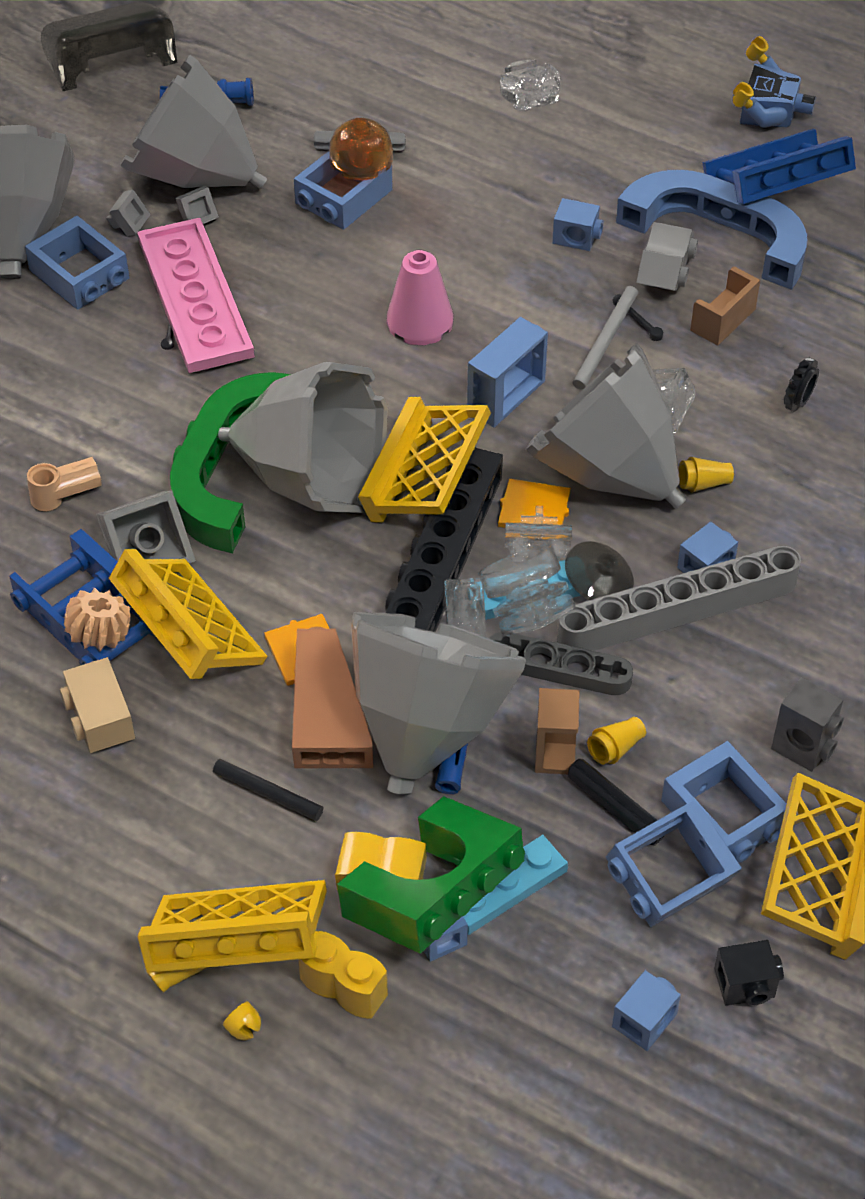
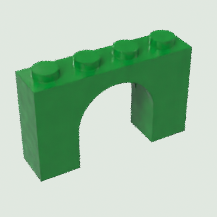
(422, 910)

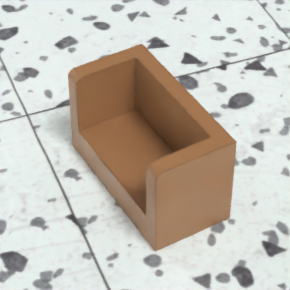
(728, 310)
(556, 730)

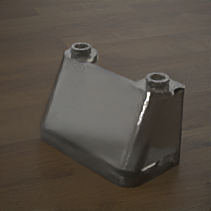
(104, 32)

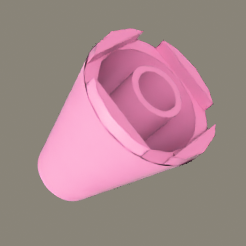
(419, 301)

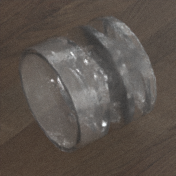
(529, 596)

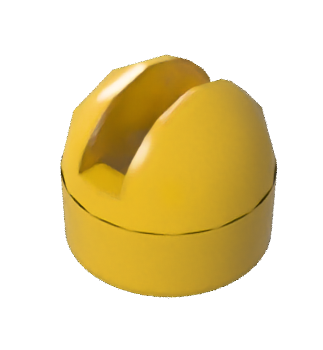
(242, 1019)

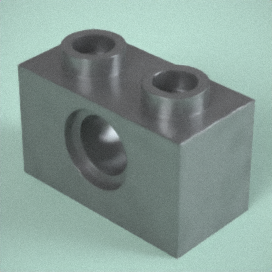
(808, 725)

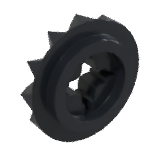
(801, 384)

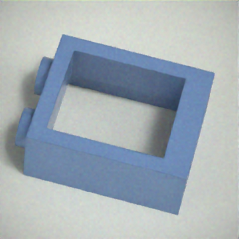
(331, 207)
(64, 242)
(508, 369)
(710, 770)
(702, 840)

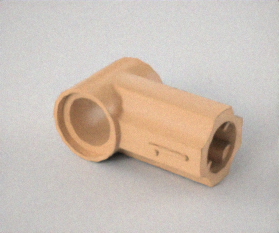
(51, 484)

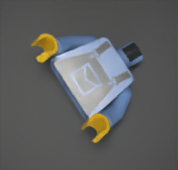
(771, 92)

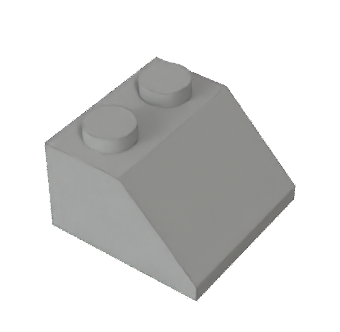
(149, 526)

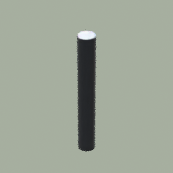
(268, 789)

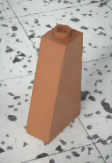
(327, 713)

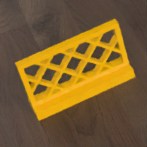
(402, 454)
(176, 627)
(849, 914)
(225, 941)

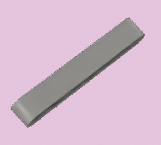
(680, 599)

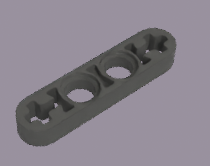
(562, 656)

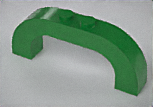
(205, 516)

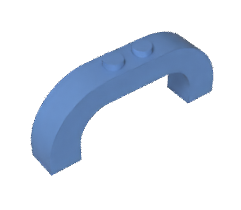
(717, 201)

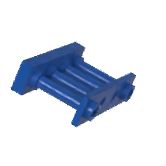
(782, 164)
(98, 563)

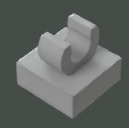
(197, 205)
(128, 213)

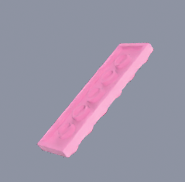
(195, 295)

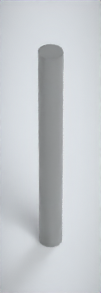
(605, 337)

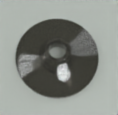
(597, 570)

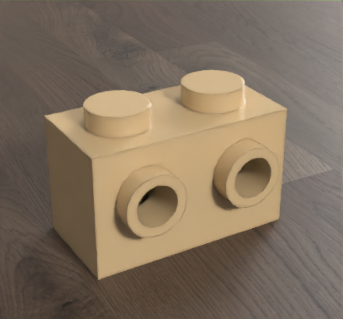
(98, 705)

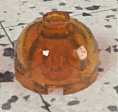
(360, 149)

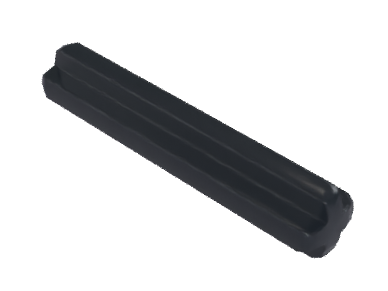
(610, 796)

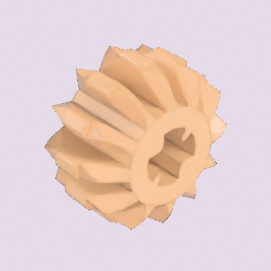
(97, 619)

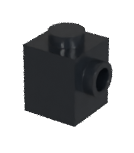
(748, 973)

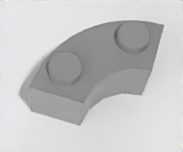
(666, 257)

